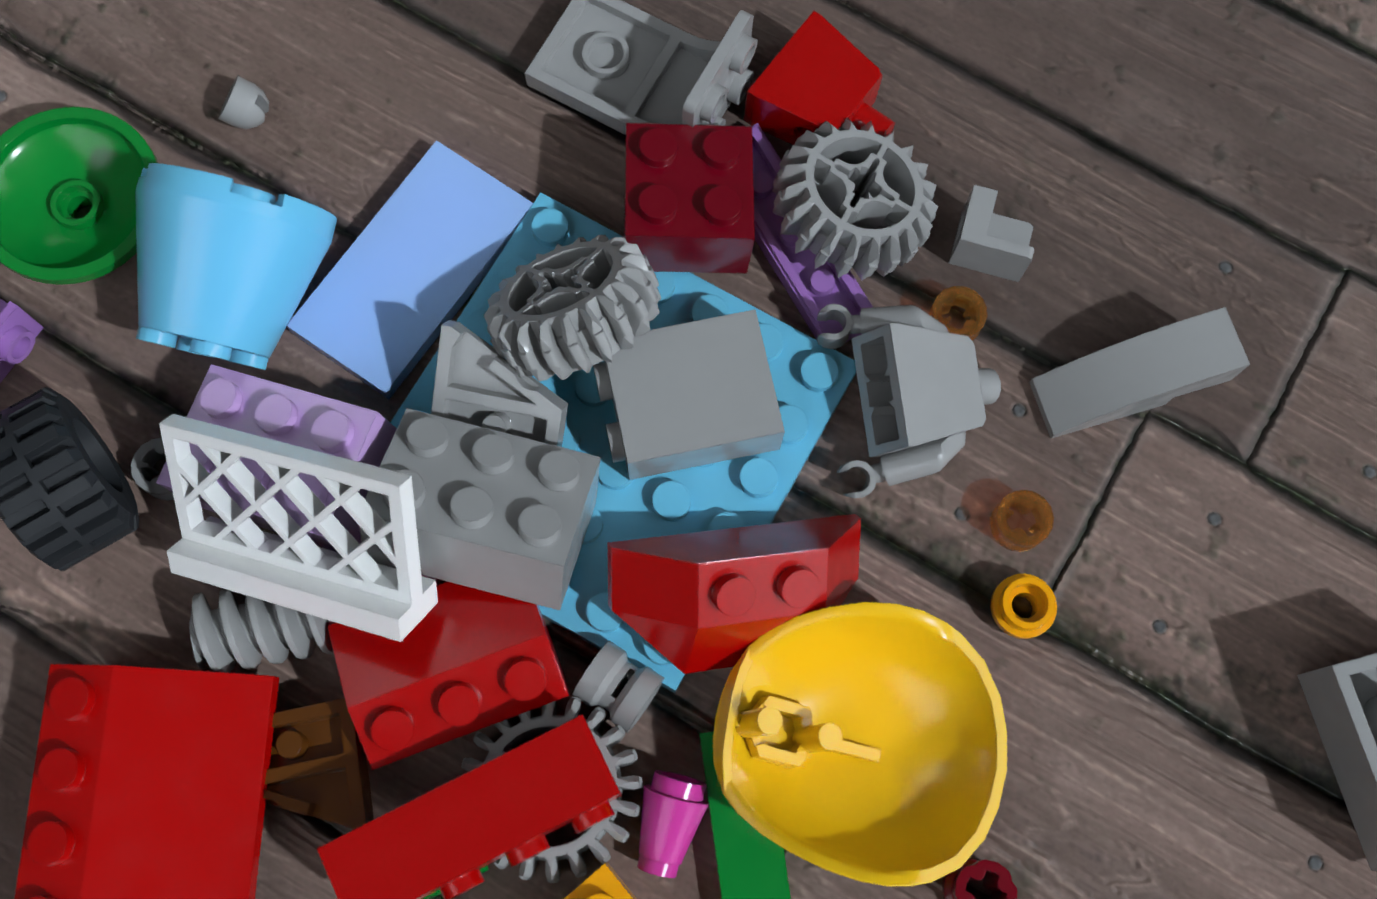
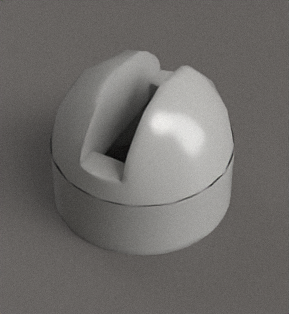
(244, 105)

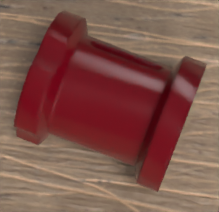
(996, 879)

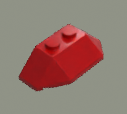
(722, 589)

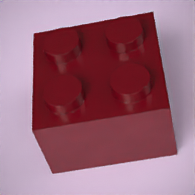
(690, 196)

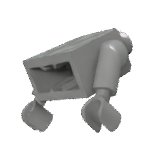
(914, 388)

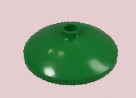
(52, 171)

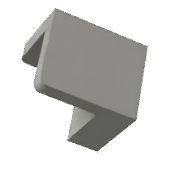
(990, 240)

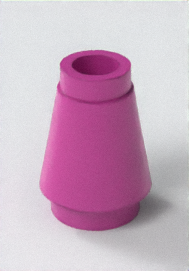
(669, 821)

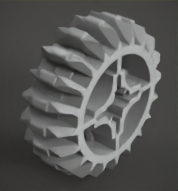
(888, 216)
(573, 307)
(573, 850)

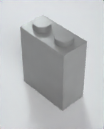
(691, 396)

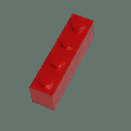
(476, 820)

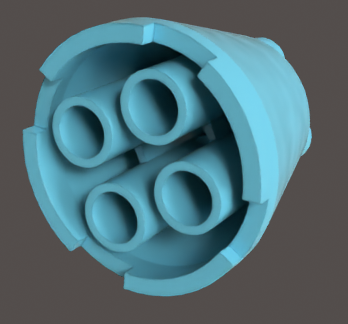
(222, 262)

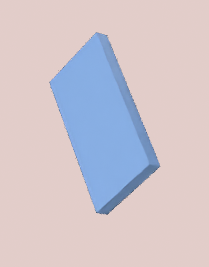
(410, 269)

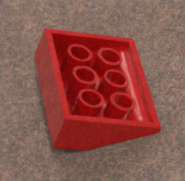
(148, 784)

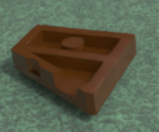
(319, 765)

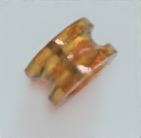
(964, 298)
(1025, 502)

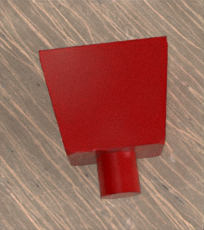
(814, 81)

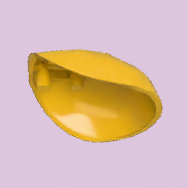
(864, 742)

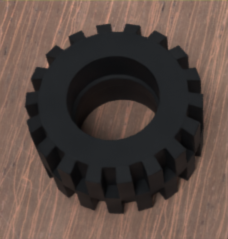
(60, 482)

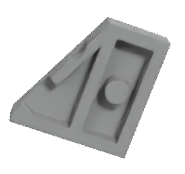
(486, 392)

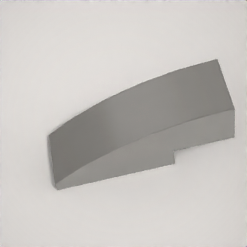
(1140, 373)

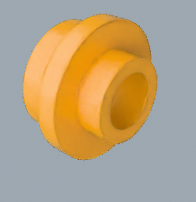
(1037, 593)

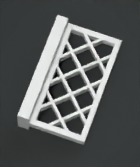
(290, 566)

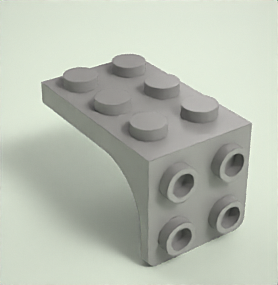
(640, 69)

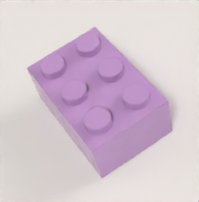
(292, 418)

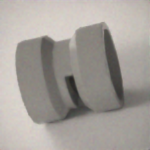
(606, 677)

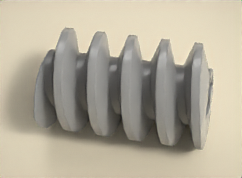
(250, 631)

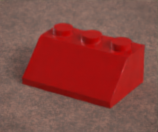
(453, 674)

